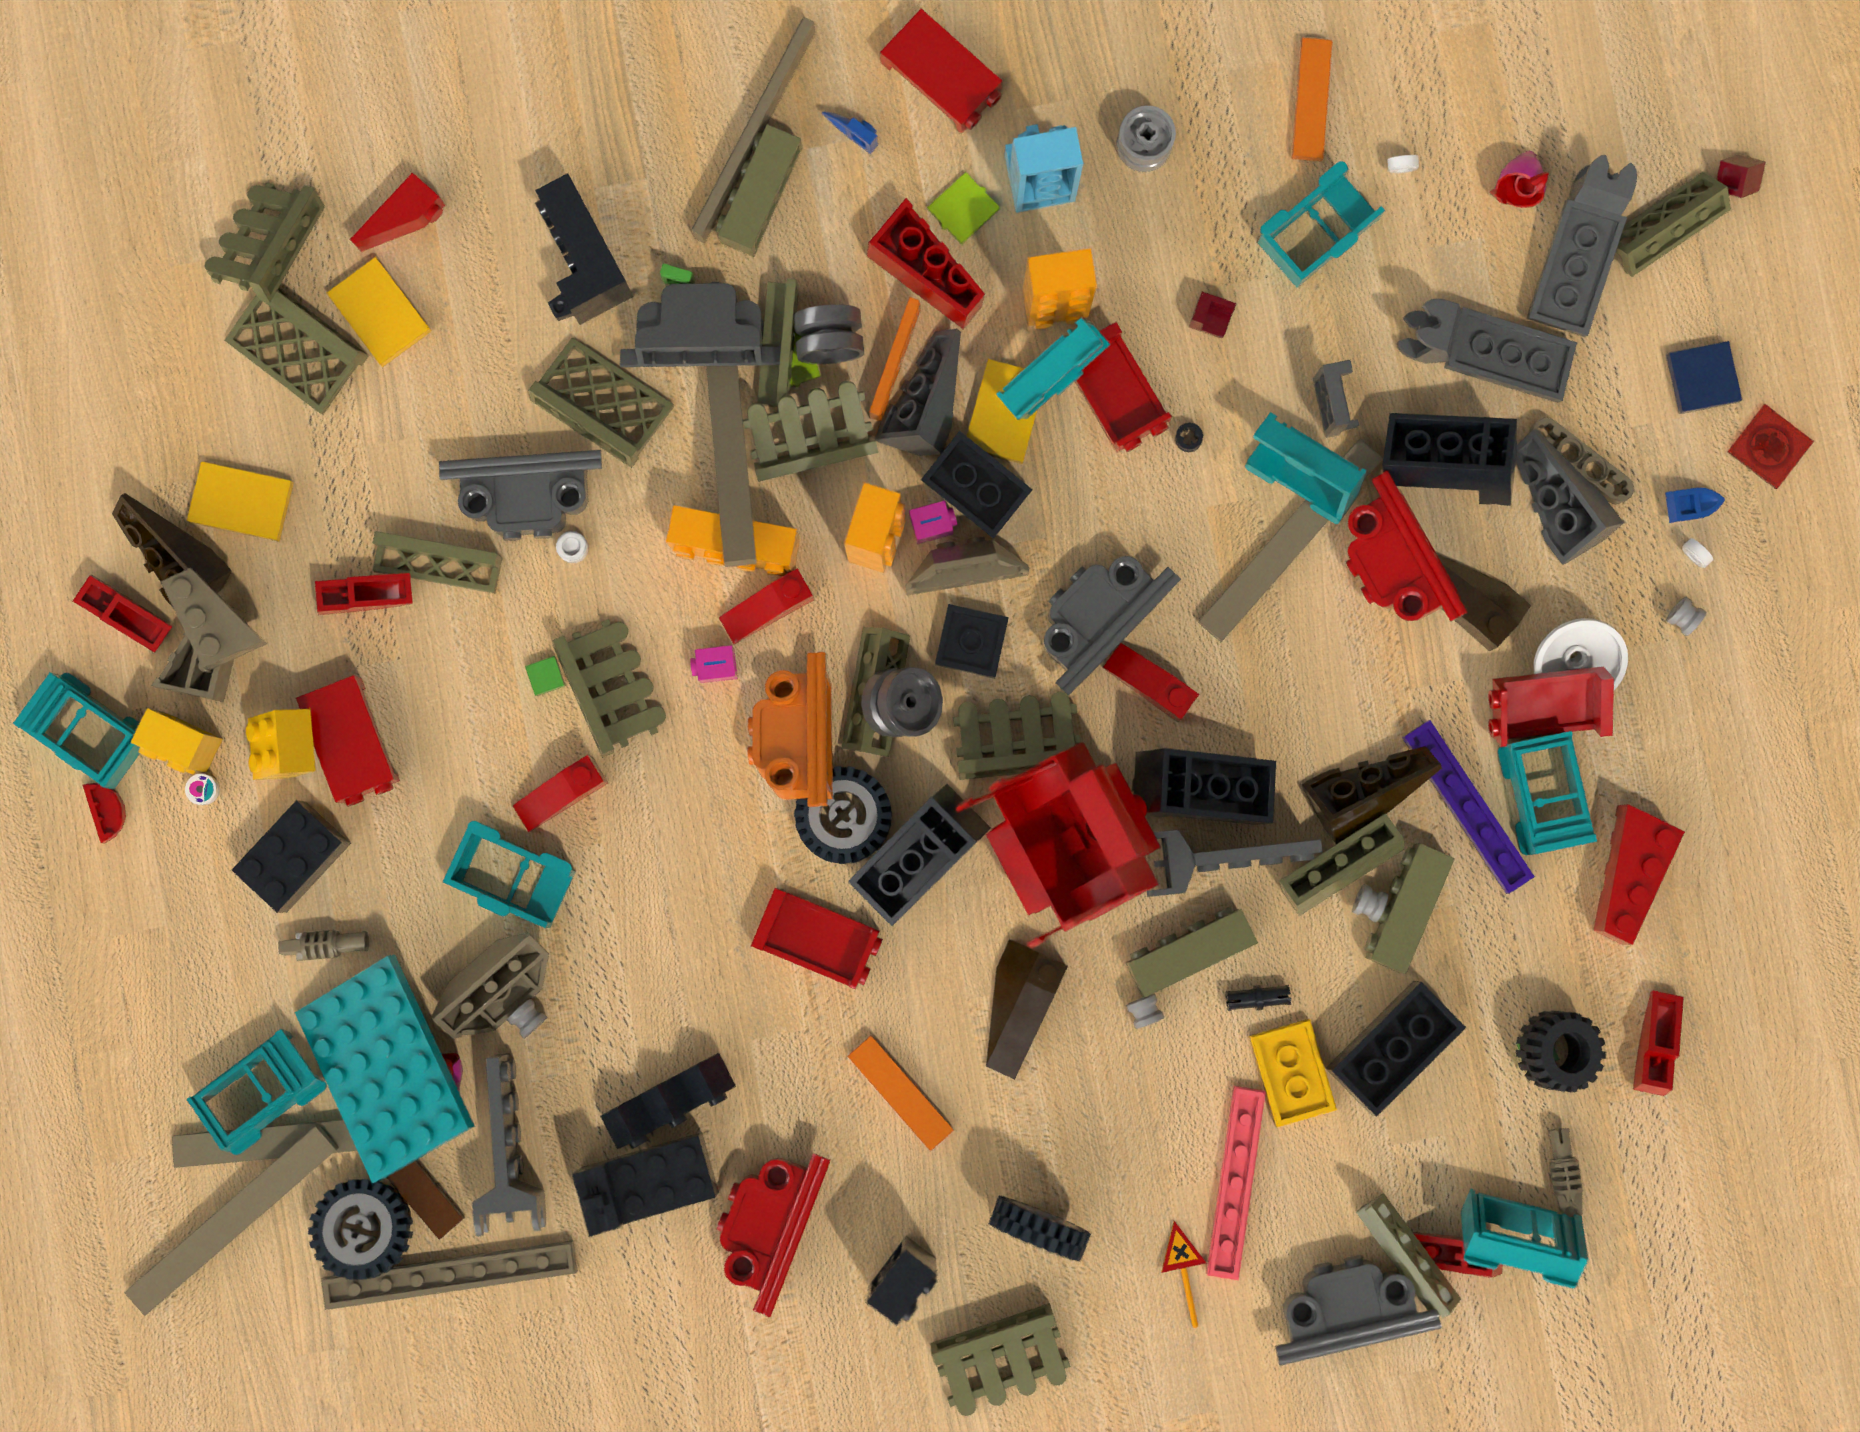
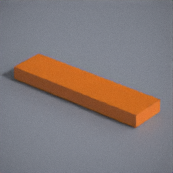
(1312, 99)
(895, 359)
(900, 1093)

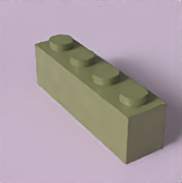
(759, 191)
(1342, 864)
(1409, 907)
(1191, 952)

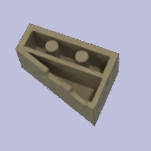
(209, 621)
(187, 676)

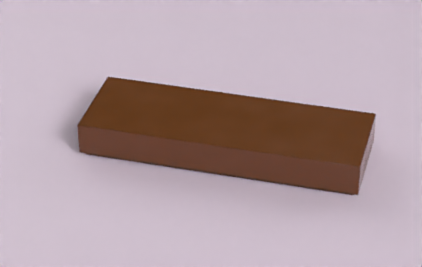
(426, 1199)

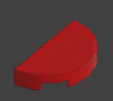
(106, 810)

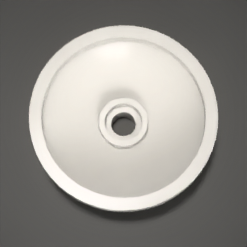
(1596, 645)

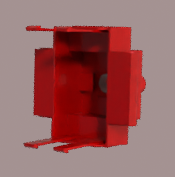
(1071, 838)

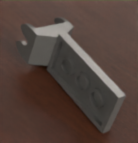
(1583, 248)
(1490, 349)
(1181, 861)
(509, 1192)

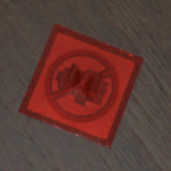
(1770, 446)

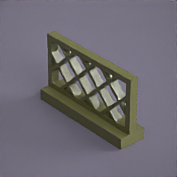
(316, 330)
(585, 423)

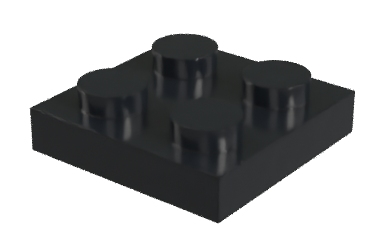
(971, 641)

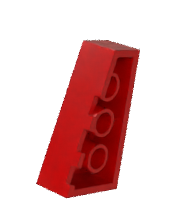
(924, 265)
(1635, 869)

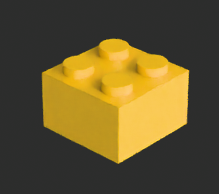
(175, 740)
(281, 744)

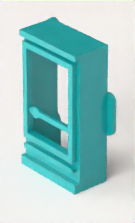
(1344, 201)
(1053, 370)
(1305, 468)
(47, 704)
(1554, 834)
(547, 893)
(291, 1071)
(1486, 1248)

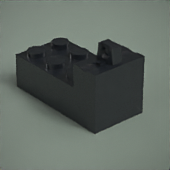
(596, 276)
(1453, 454)
(1205, 786)
(918, 854)
(645, 1183)

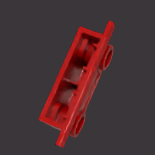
(1398, 558)
(768, 1225)

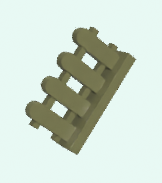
(279, 249)
(799, 456)
(601, 672)
(1005, 761)
(979, 1343)

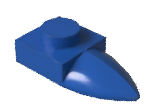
(860, 133)
(1692, 504)

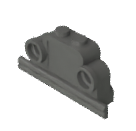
(699, 329)
(523, 491)
(1100, 614)
(1350, 1309)

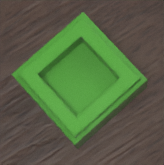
(676, 275)
(545, 676)

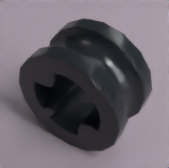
(1197, 435)

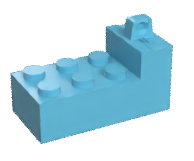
(1044, 167)

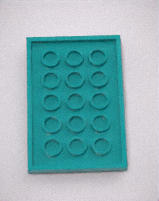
(384, 1069)

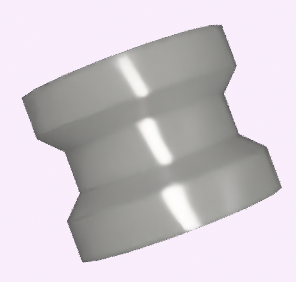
(1686, 616)
(1370, 903)
(1145, 1011)
(527, 1018)

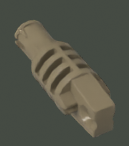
(323, 944)
(1565, 1174)

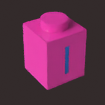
(932, 522)
(714, 664)

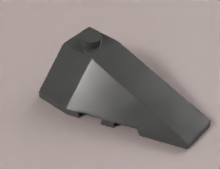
(925, 409)
(1568, 505)

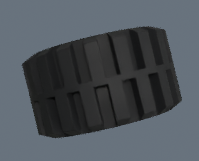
(1583, 1051)

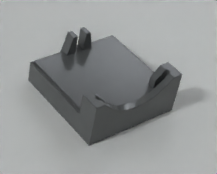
(1332, 398)

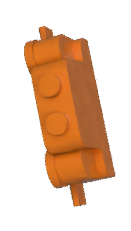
(795, 733)

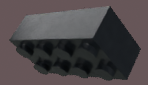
(1395, 1048)

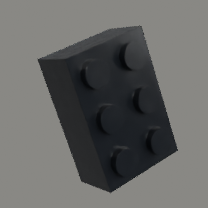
(976, 484)
(291, 856)
(902, 1281)

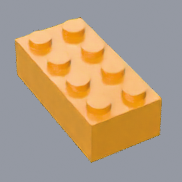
(1059, 287)
(873, 528)
(699, 534)

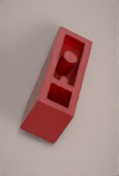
(404, 212)
(767, 606)
(1151, 682)
(560, 792)
(1449, 1252)

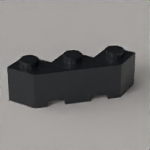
(668, 1102)

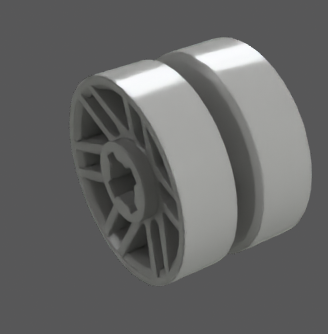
(1156, 128)

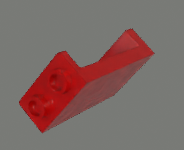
(942, 70)
(1121, 395)
(1552, 704)
(348, 741)
(817, 938)

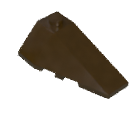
(166, 546)
(1491, 604)
(1360, 795)
(1021, 999)

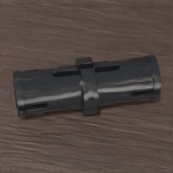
(1258, 997)

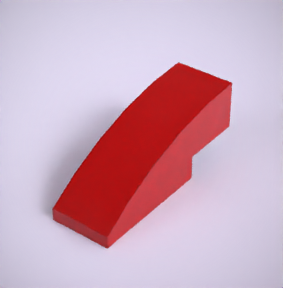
(363, 593)
(122, 613)
(1659, 1044)

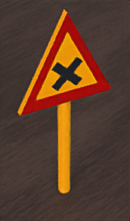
(1180, 1255)

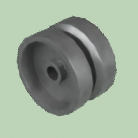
(829, 334)
(902, 702)

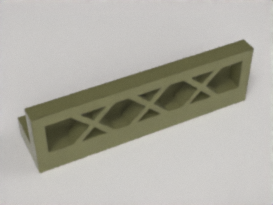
(1674, 224)
(778, 332)
(441, 551)
(872, 657)
(1409, 1255)

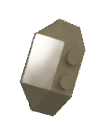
(965, 565)
(492, 986)

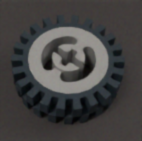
(865, 837)
(1039, 1228)
(350, 1260)

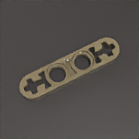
(1587, 455)

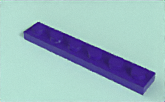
(1472, 811)

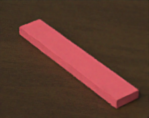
(1235, 1182)

